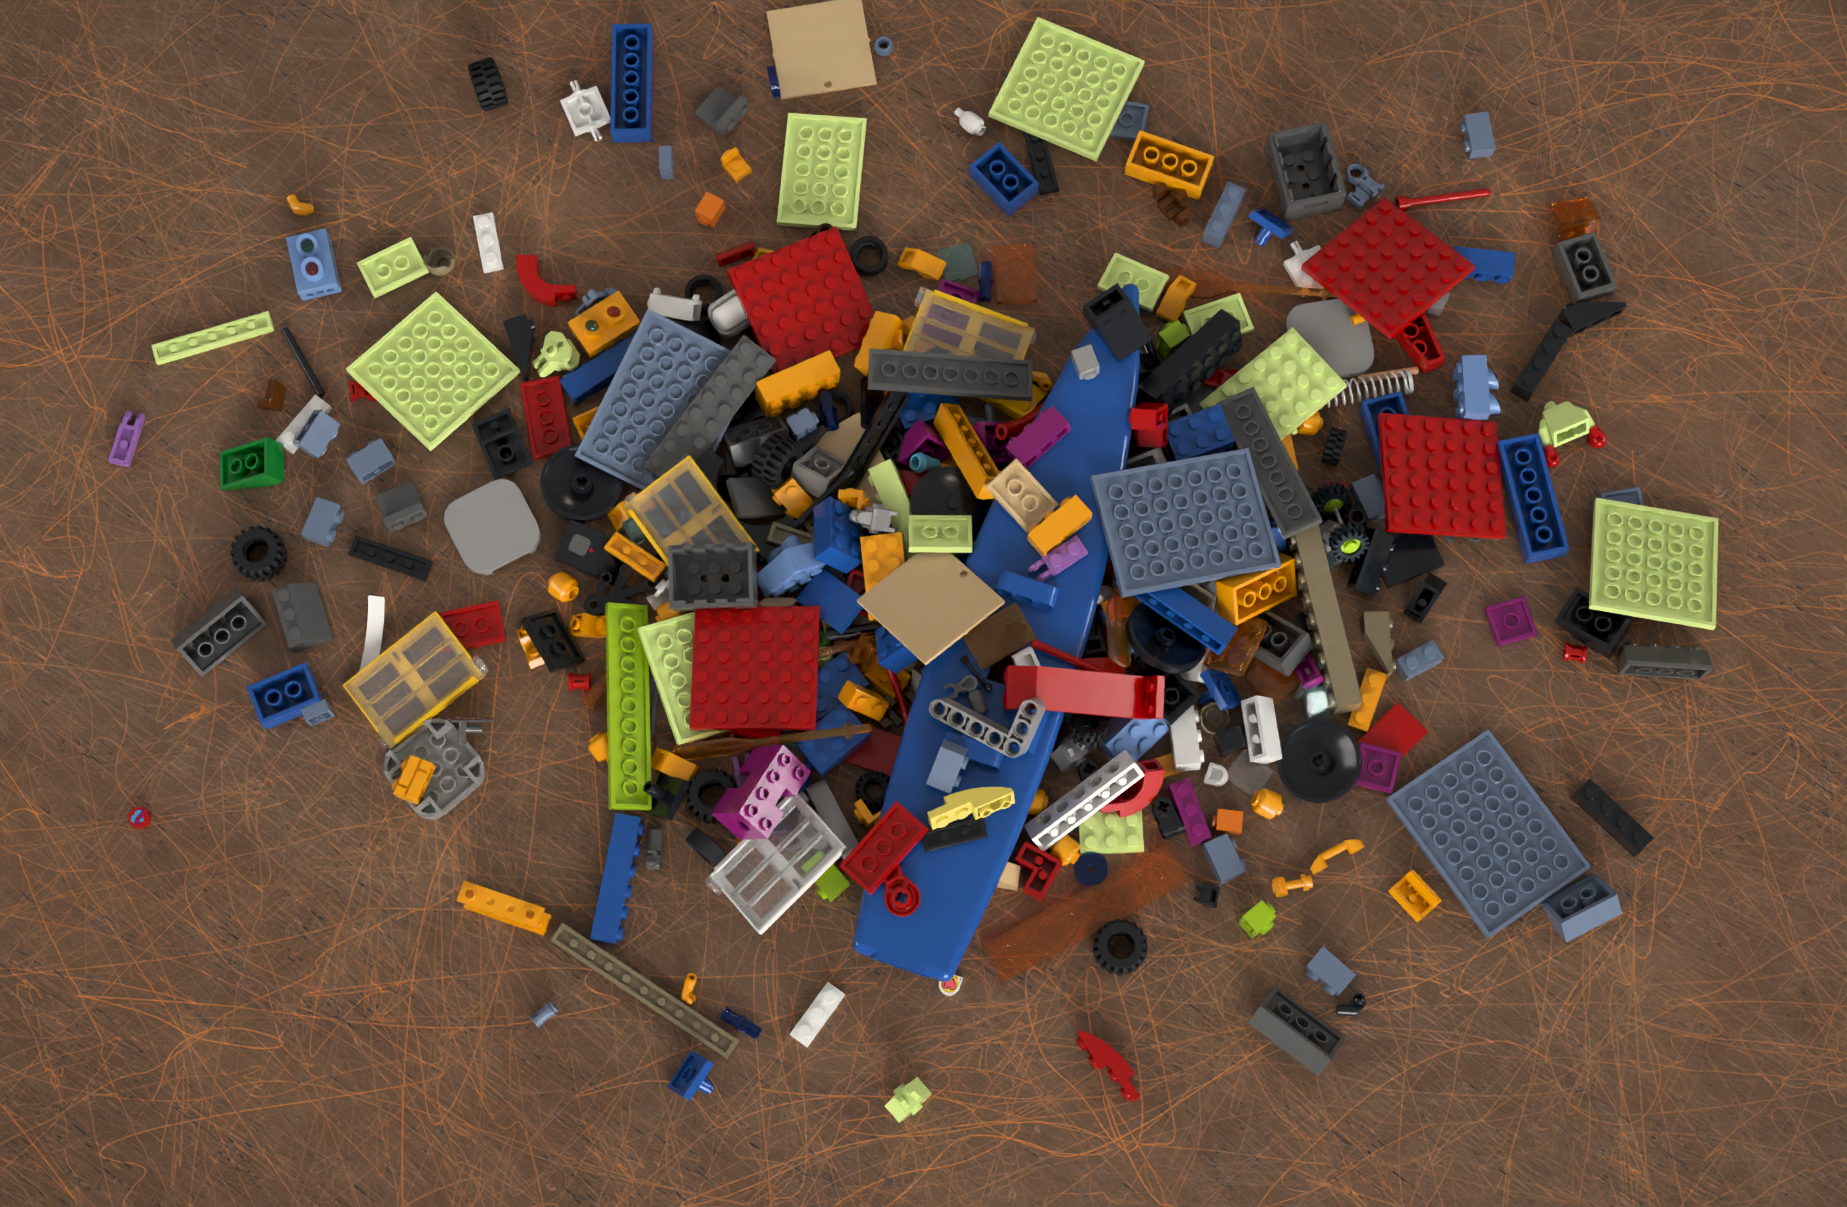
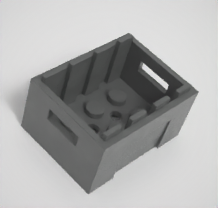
(1314, 151)
(693, 561)

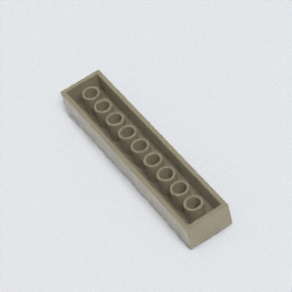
(1325, 621)

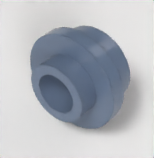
(883, 41)

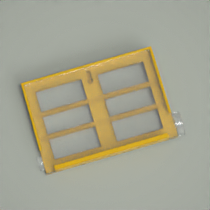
(963, 328)
(684, 511)
(414, 680)

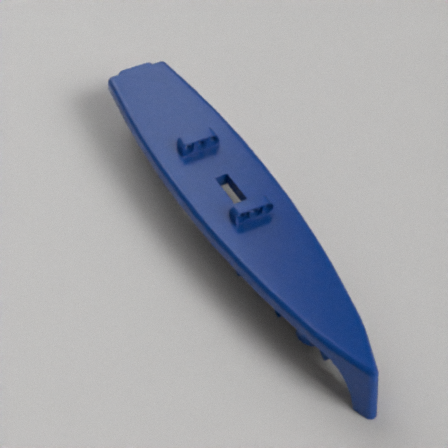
(962, 879)

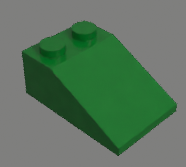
(252, 465)

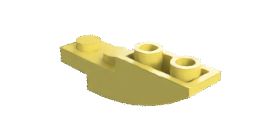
(978, 801)

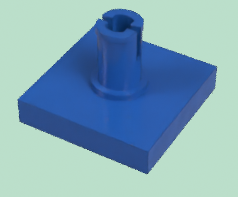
(1270, 224)
(1220, 690)
(692, 1076)

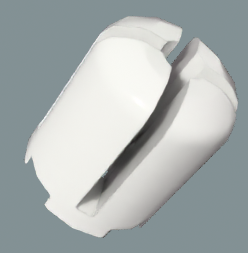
(728, 315)

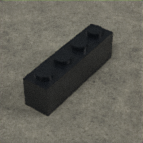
(1541, 360)
(1612, 818)

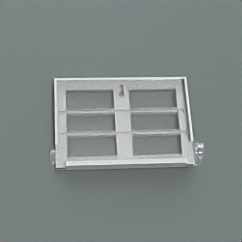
(773, 872)

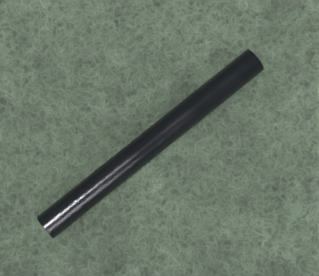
(303, 362)
(829, 492)

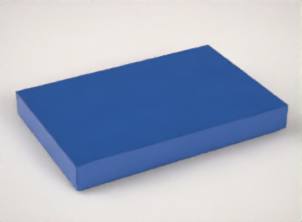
(835, 599)

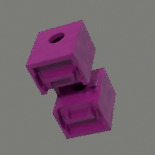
(752, 809)

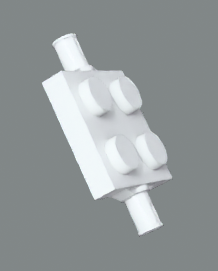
(585, 110)
(1294, 264)

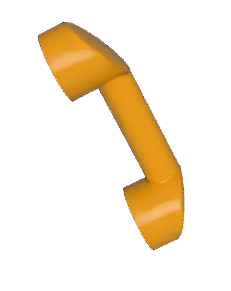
(1351, 845)

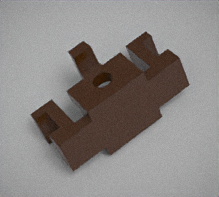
(1172, 205)
(893, 713)

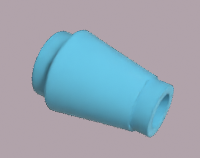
(923, 463)

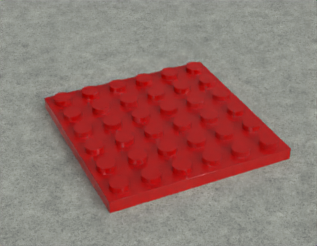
(1387, 267)
(804, 300)
(1441, 476)
(755, 668)

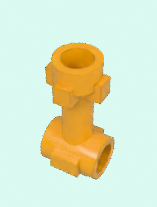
(1281, 887)

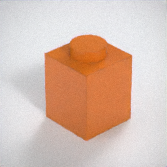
(709, 209)
(1227, 822)

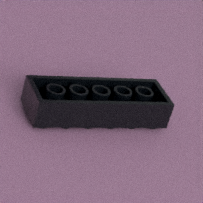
(1193, 362)

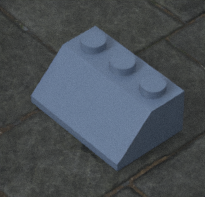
(1581, 907)

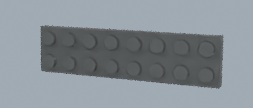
(949, 374)
(712, 406)
(1273, 467)

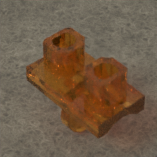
(863, 653)

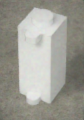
(675, 306)

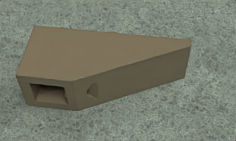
(1376, 634)

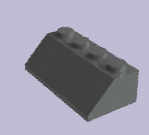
(218, 632)
(1663, 662)
(1296, 1031)

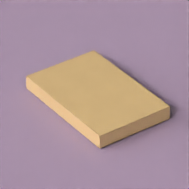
(1021, 495)

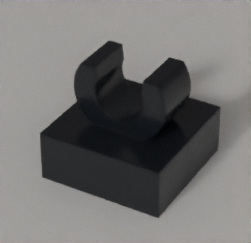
(1209, 894)

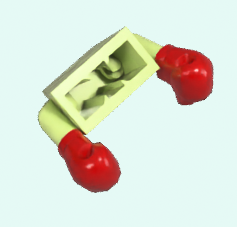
(1564, 423)

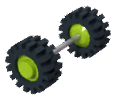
(1348, 540)

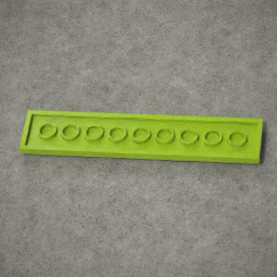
(627, 708)

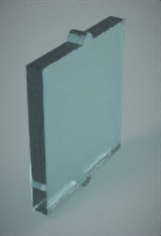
(959, 262)

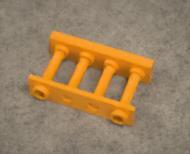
(504, 908)

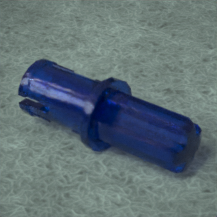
(985, 281)
(828, 411)
(740, 1023)

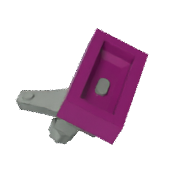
(1308, 675)

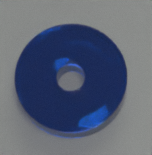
(773, 81)
(1090, 878)

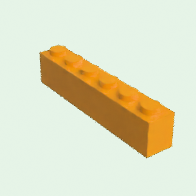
(966, 448)

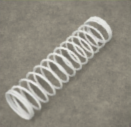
(1406, 387)

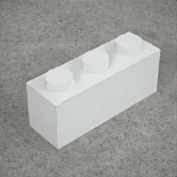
(1261, 729)
(1185, 742)

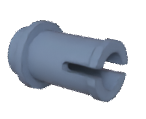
(544, 1013)

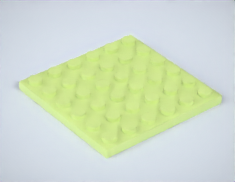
(1066, 89)
(433, 371)
(1654, 563)

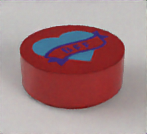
(139, 818)

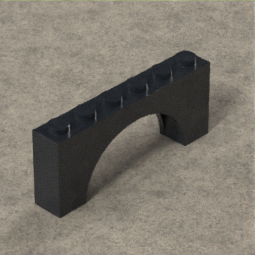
(710, 465)

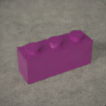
(1038, 437)
(1189, 812)

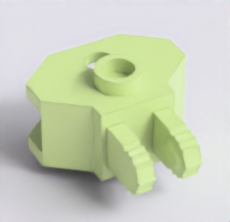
(556, 355)
(907, 1099)

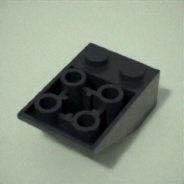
(1117, 322)

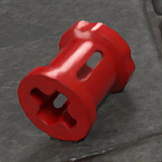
(1574, 653)
(572, 684)

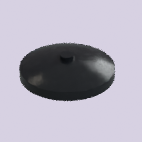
(578, 488)
(948, 493)
(1162, 642)
(1319, 761)

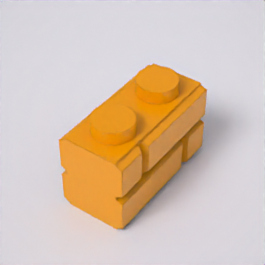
(863, 700)
(413, 779)

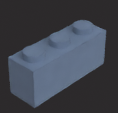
(1223, 214)

